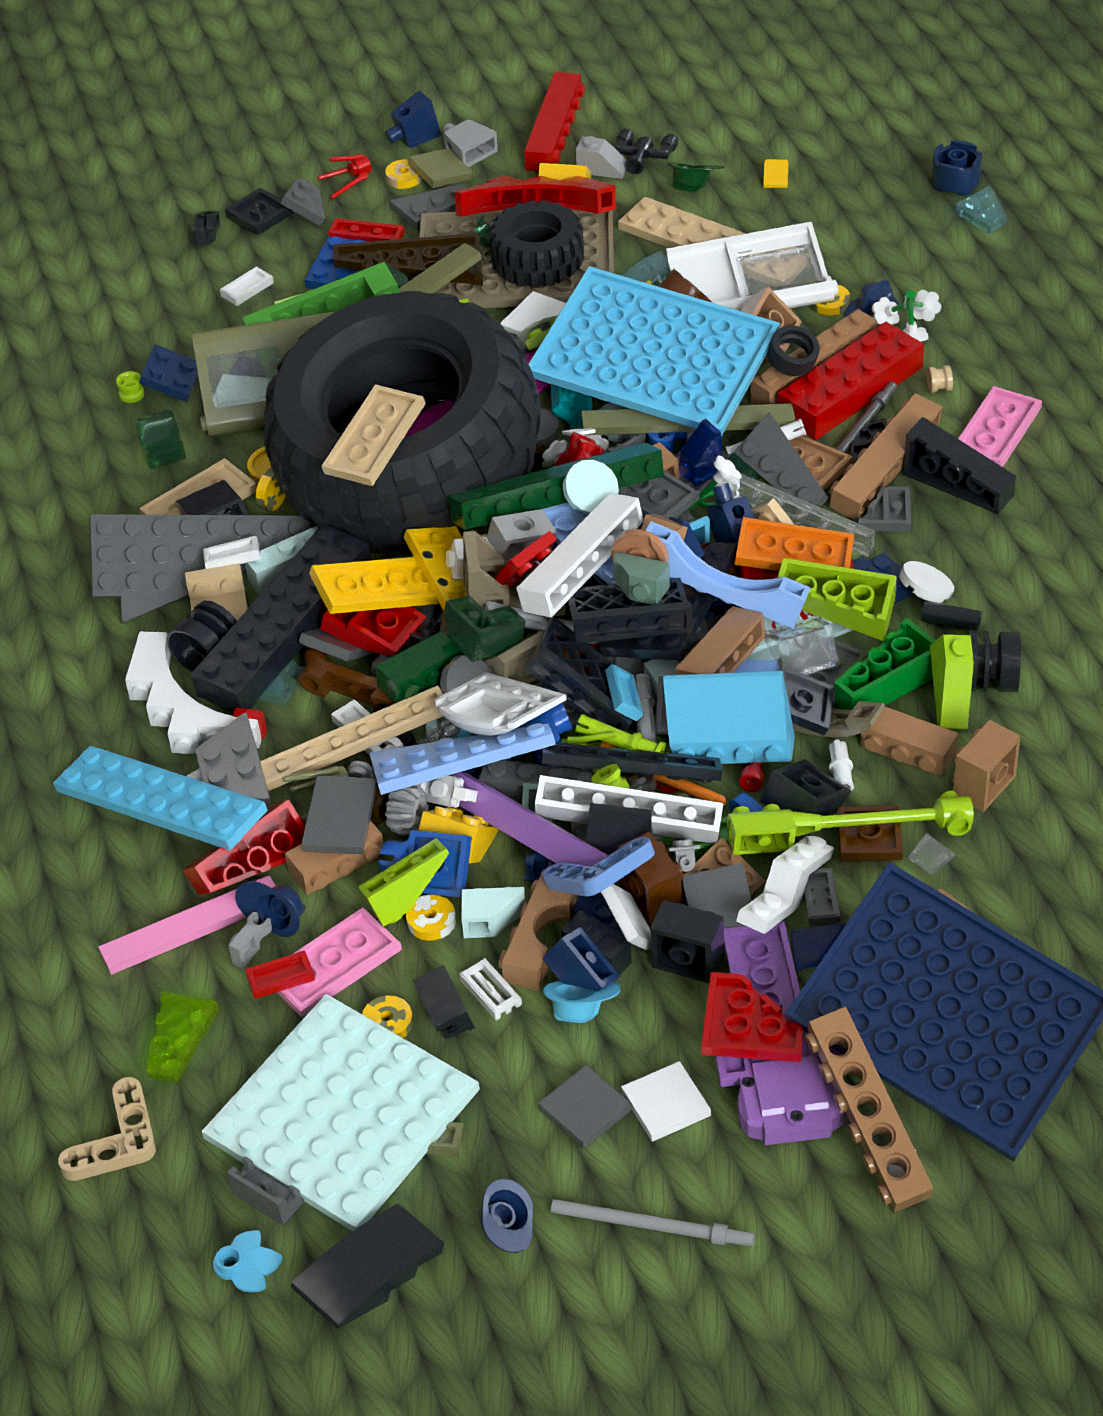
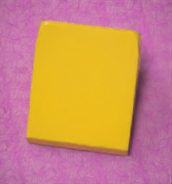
(775, 173)

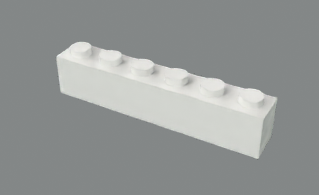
(579, 555)
(670, 814)

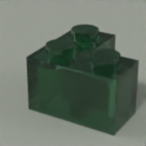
(481, 632)

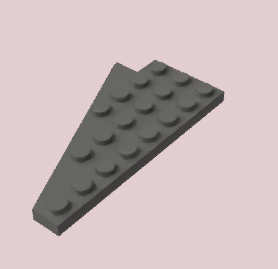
(147, 555)

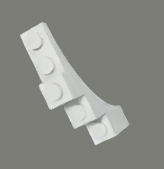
(167, 703)

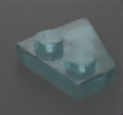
(983, 210)

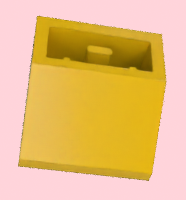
(452, 821)

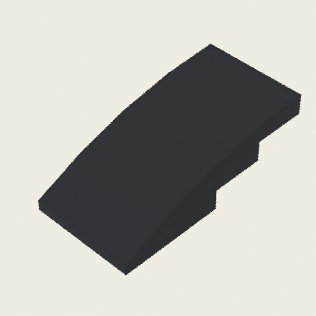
(367, 1266)

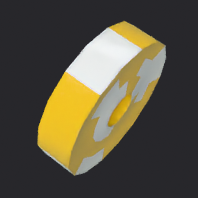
(431, 928)

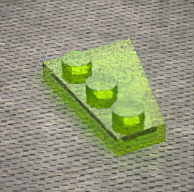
(178, 1034)

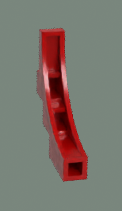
(506, 191)

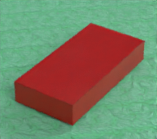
(279, 974)

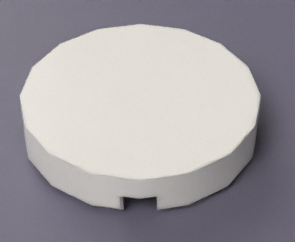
(927, 581)

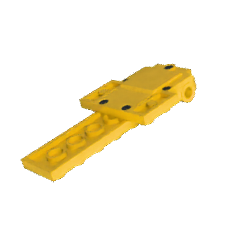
(393, 581)

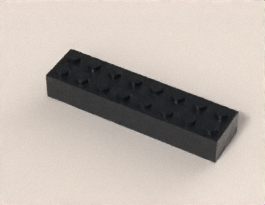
(271, 628)

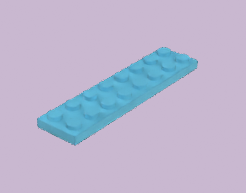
(160, 797)

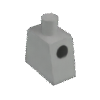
(470, 141)

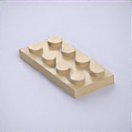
(373, 435)
(220, 471)

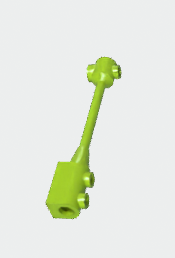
(776, 829)

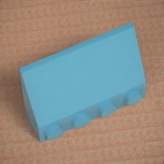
(730, 716)

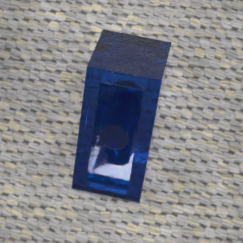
(700, 453)

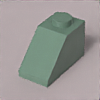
(641, 577)

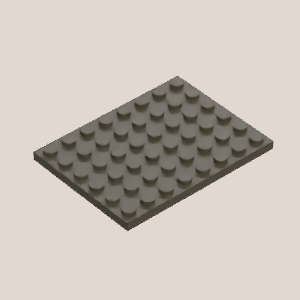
(497, 290)

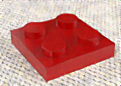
(526, 560)

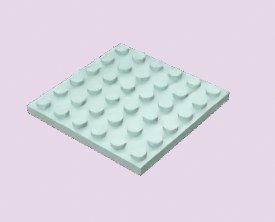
(341, 1112)

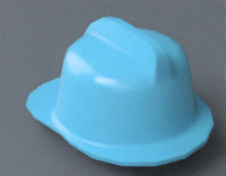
(577, 1003)

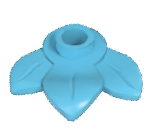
(251, 1262)

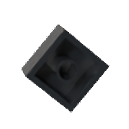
(687, 941)

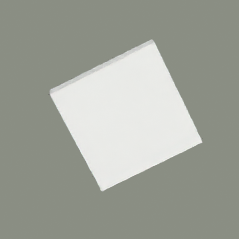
(628, 916)
(666, 1101)

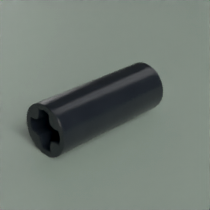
(951, 616)

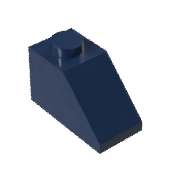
(580, 962)

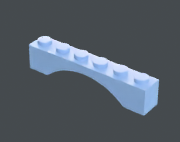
(776, 598)

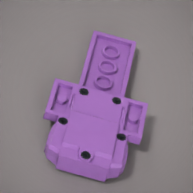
(776, 1098)

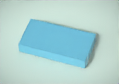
(624, 692)

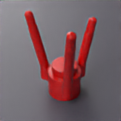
(358, 167)

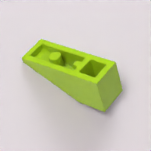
(952, 680)
(400, 885)

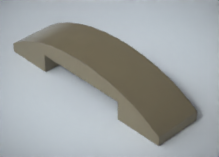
(849, 722)

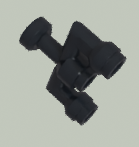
(643, 149)

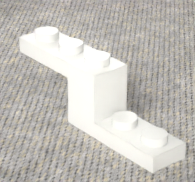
(785, 884)

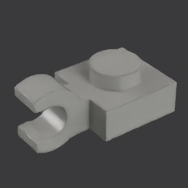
(247, 941)

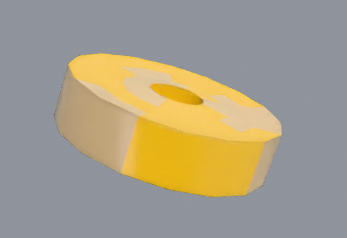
(402, 175)

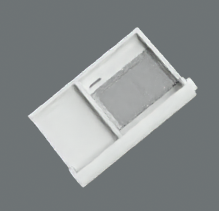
(744, 264)

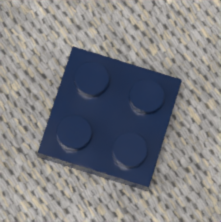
(169, 373)

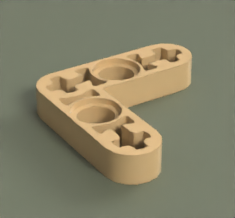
(122, 1143)

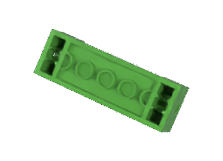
(332, 296)

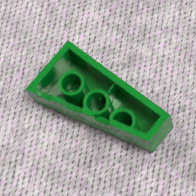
(889, 670)

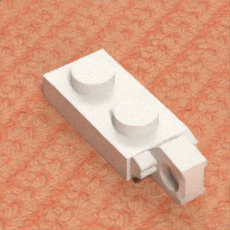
(447, 791)

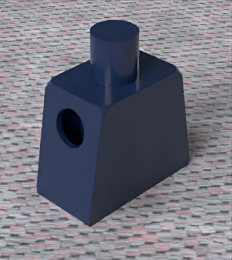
(414, 122)
(727, 514)

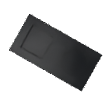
(609, 941)

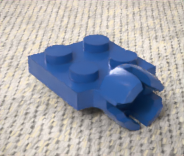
(452, 873)

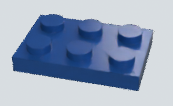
(323, 269)

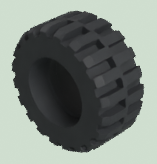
(536, 243)

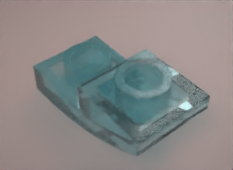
(650, 268)

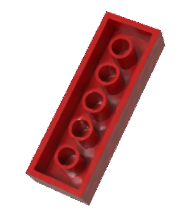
(852, 378)

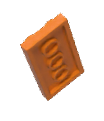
(767, 542)

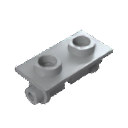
(684, 853)

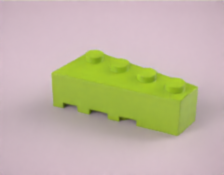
(845, 595)

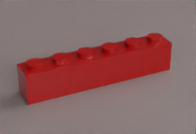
(554, 120)

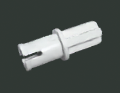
(840, 763)

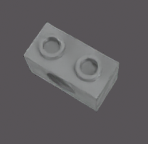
(517, 531)

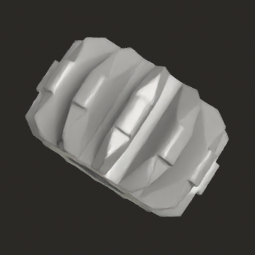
(406, 809)

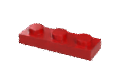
(365, 230)

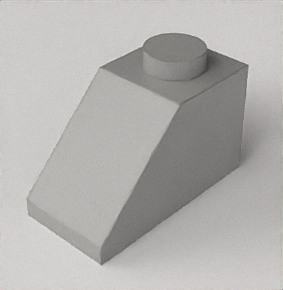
(600, 157)

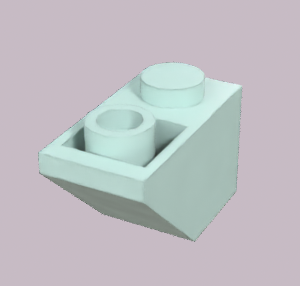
(490, 910)

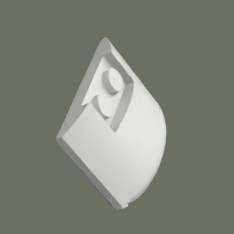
(495, 704)

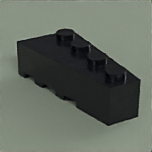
(956, 468)

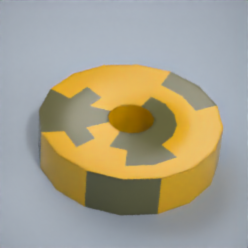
(836, 306)
(268, 492)
(393, 1008)

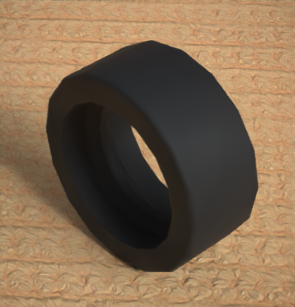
(789, 365)

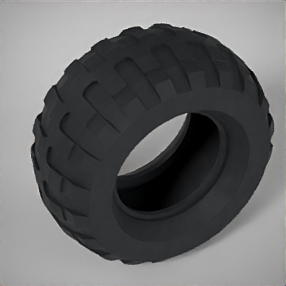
(418, 347)

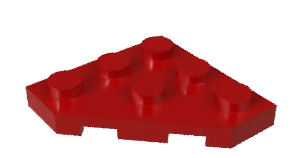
(746, 1023)

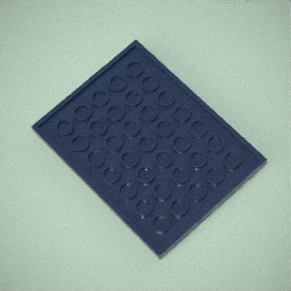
(954, 1009)

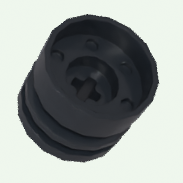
(199, 633)
(997, 661)

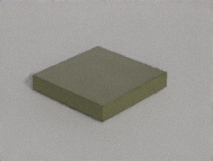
(440, 168)

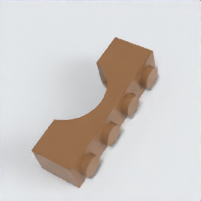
(523, 960)

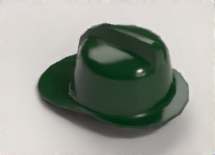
(691, 177)

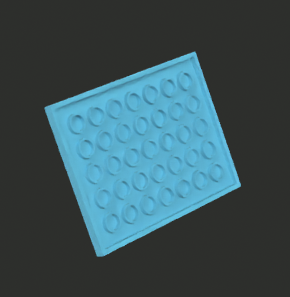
(653, 350)

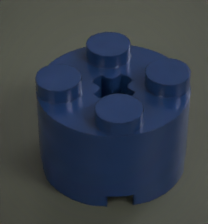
(956, 167)

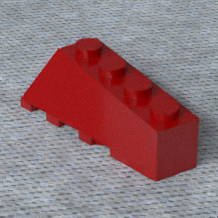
(255, 853)

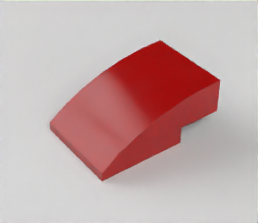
(374, 630)

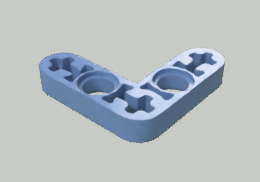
(591, 880)

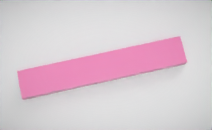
(173, 931)

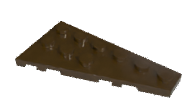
(408, 255)

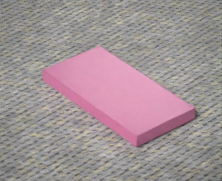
(1000, 423)
(341, 959)

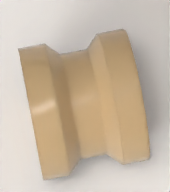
(939, 379)

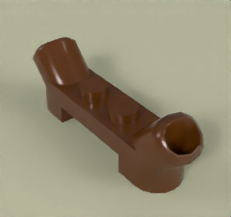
(323, 676)

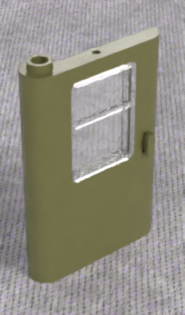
(237, 368)

